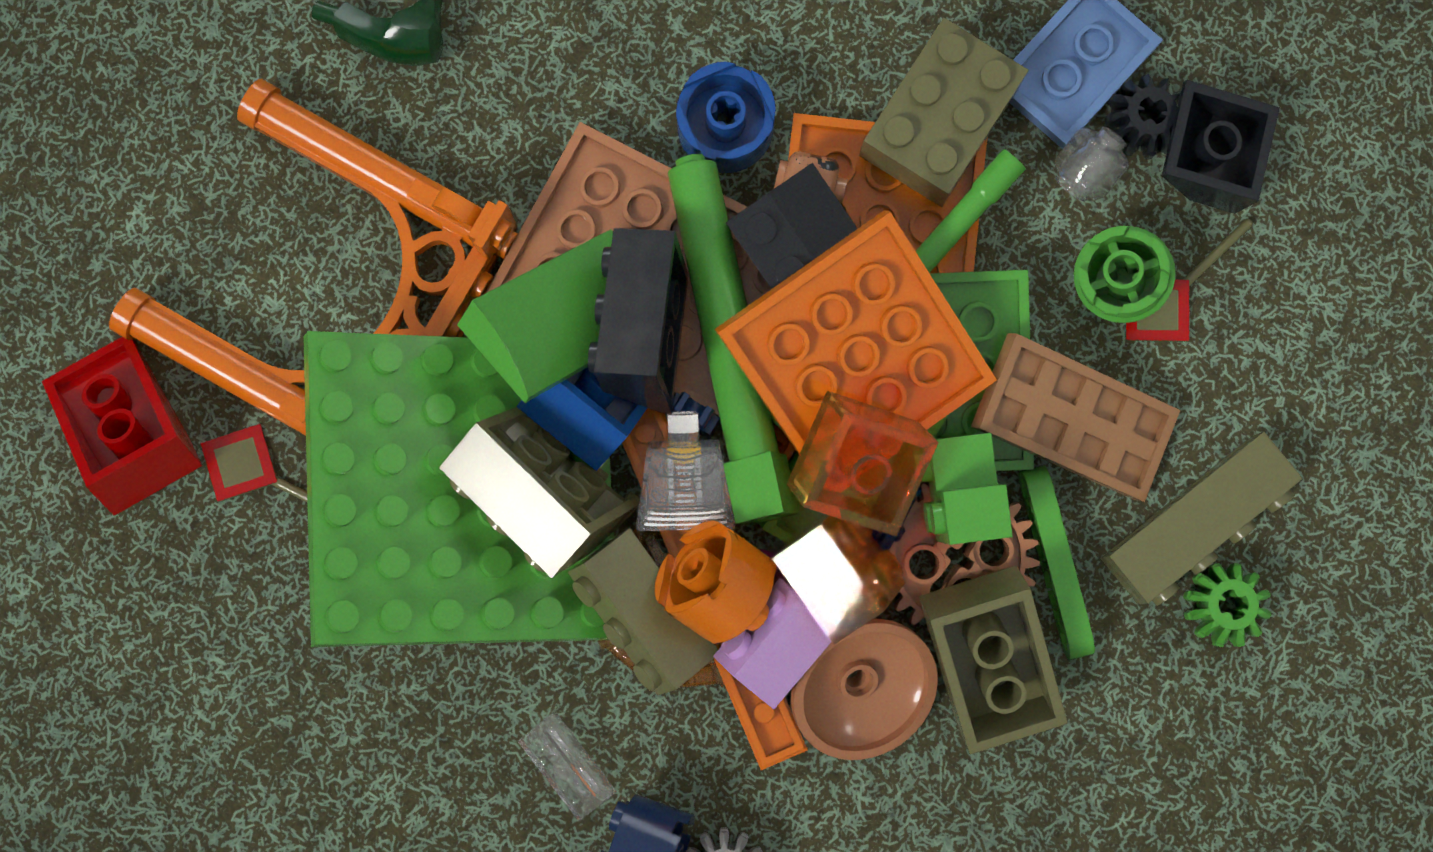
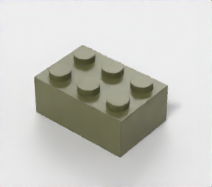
(942, 112)
(993, 659)

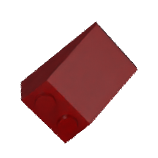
(120, 425)

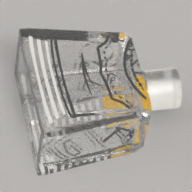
(683, 480)

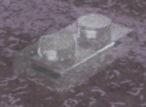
(567, 766)

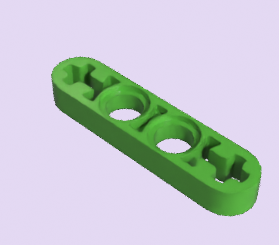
(1057, 563)

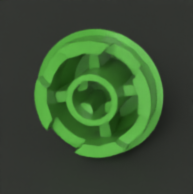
(1124, 274)

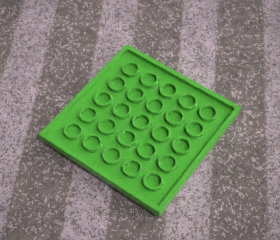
(387, 533)

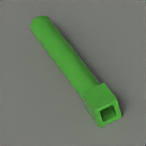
(756, 468)

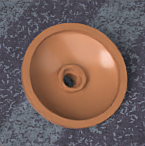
(875, 707)

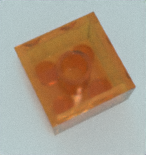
(861, 463)
(840, 574)

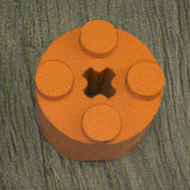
(716, 583)

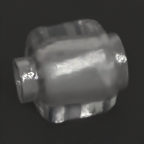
(1091, 163)

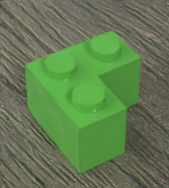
(965, 492)

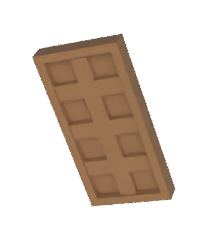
(1075, 417)

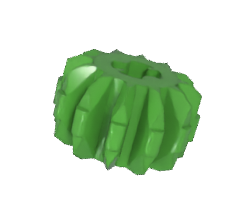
(1223, 624)

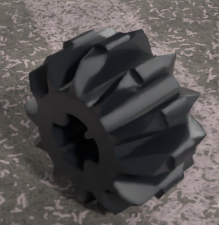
(1144, 99)

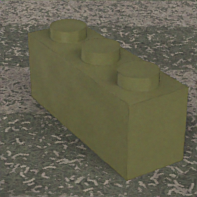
(621, 589)

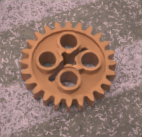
(918, 539)

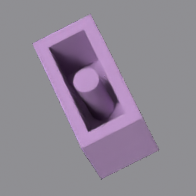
(778, 651)

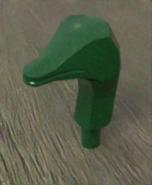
(407, 38)

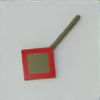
(1172, 319)
(243, 464)

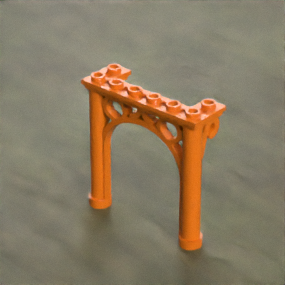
(396, 187)

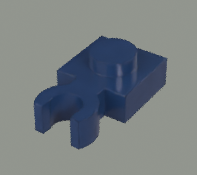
(707, 419)

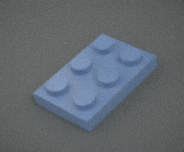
(1080, 64)

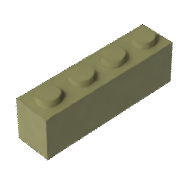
(1202, 519)

